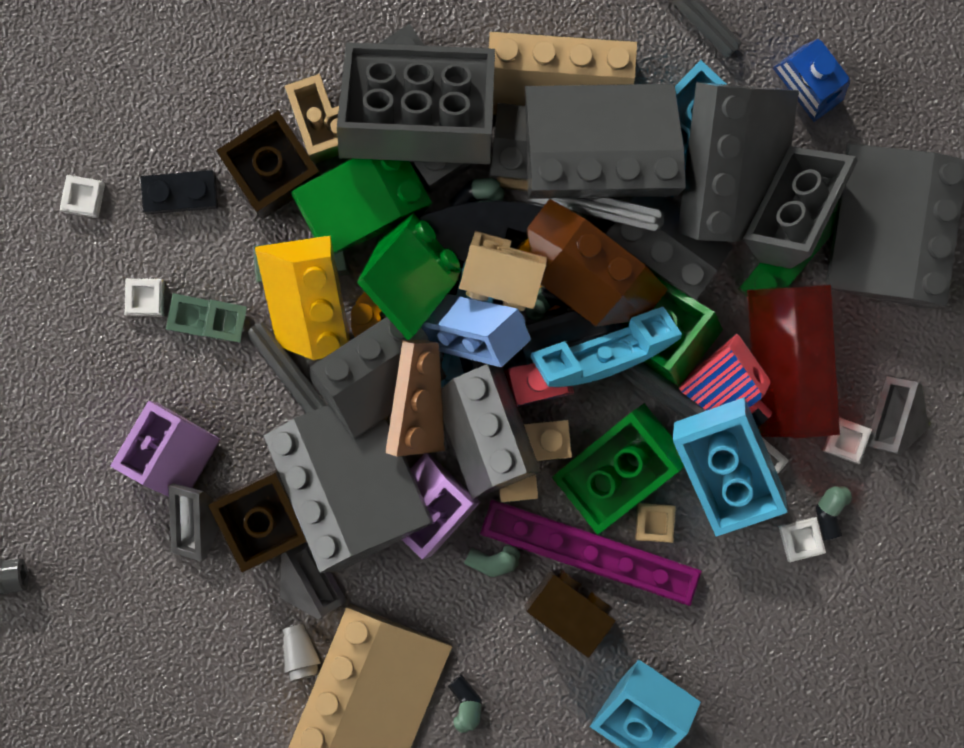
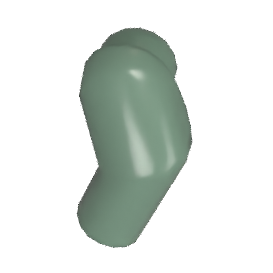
(494, 565)

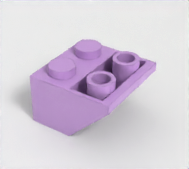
(164, 450)
(446, 502)

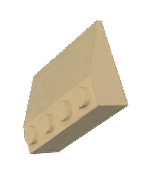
(371, 685)

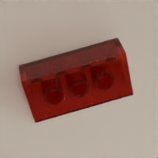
(797, 352)

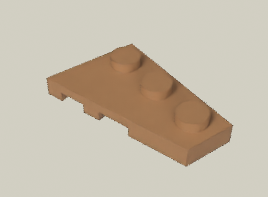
(417, 401)

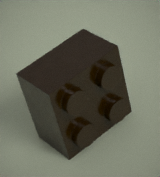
(268, 164)
(258, 521)
(569, 613)

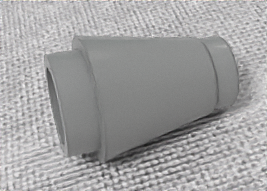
(299, 654)

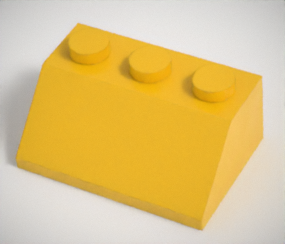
(304, 296)

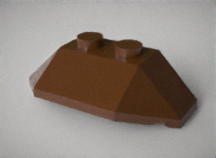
(590, 268)

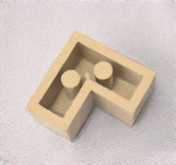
(315, 117)
(502, 272)
(548, 442)

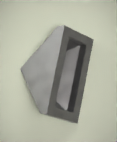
(899, 416)
(191, 522)
(307, 587)

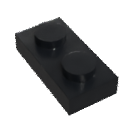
(179, 192)

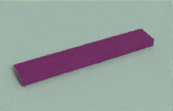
(590, 552)

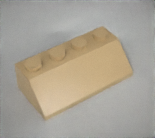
(557, 60)

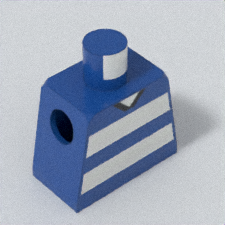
(816, 77)

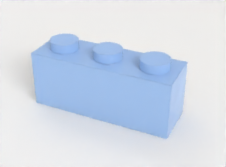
(477, 330)

